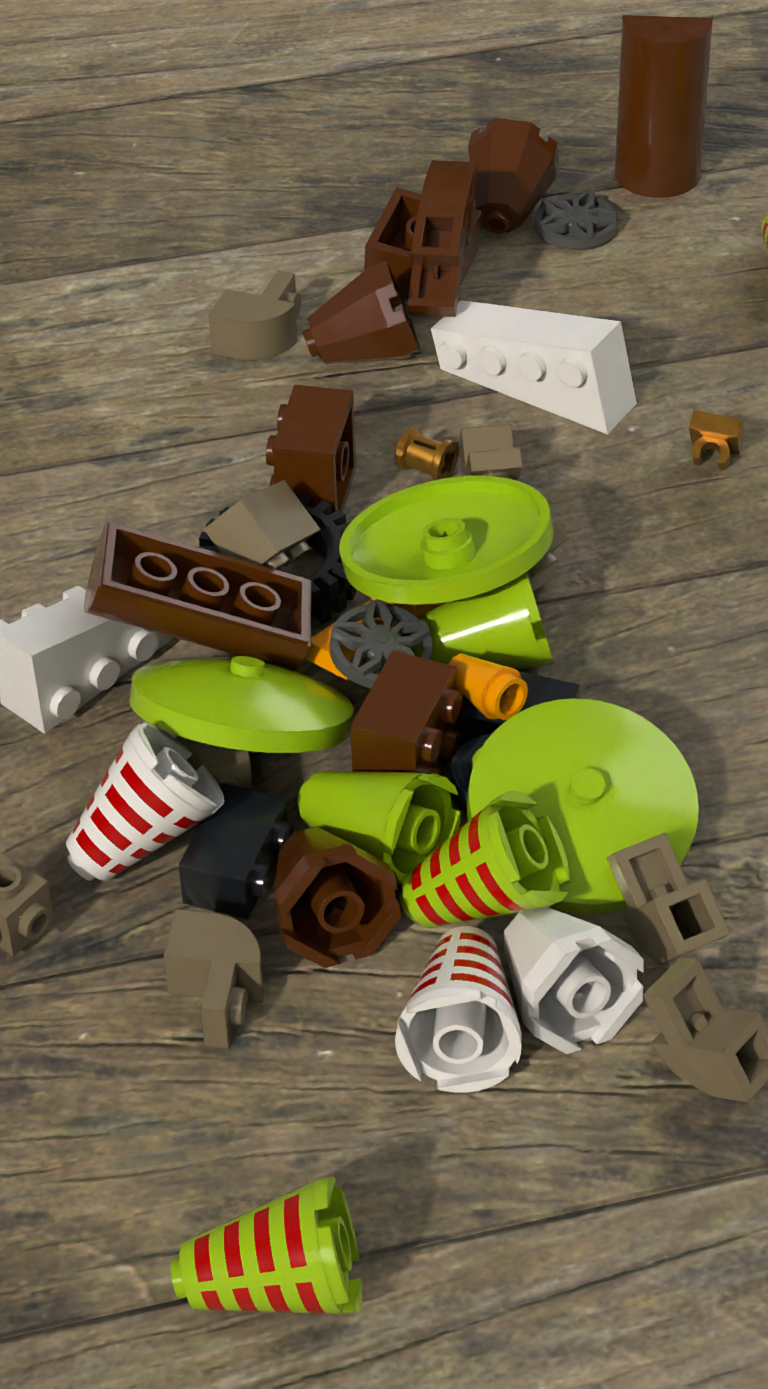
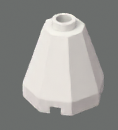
(571, 978)

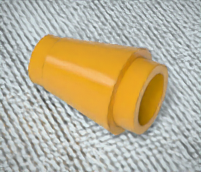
(489, 686)

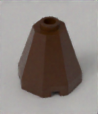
(512, 171)
(364, 322)
(332, 898)

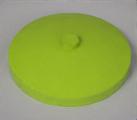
(446, 540)
(241, 704)
(599, 780)

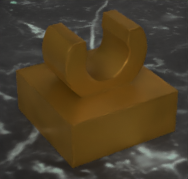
(715, 433)

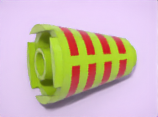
(489, 867)
(276, 1257)

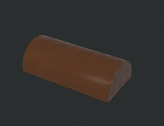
(662, 103)
(200, 596)

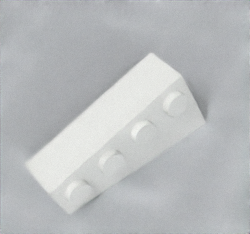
(541, 358)
(65, 658)

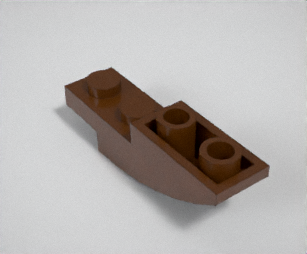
(441, 237)

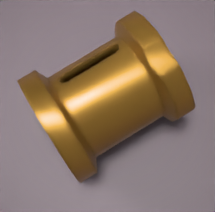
(426, 454)

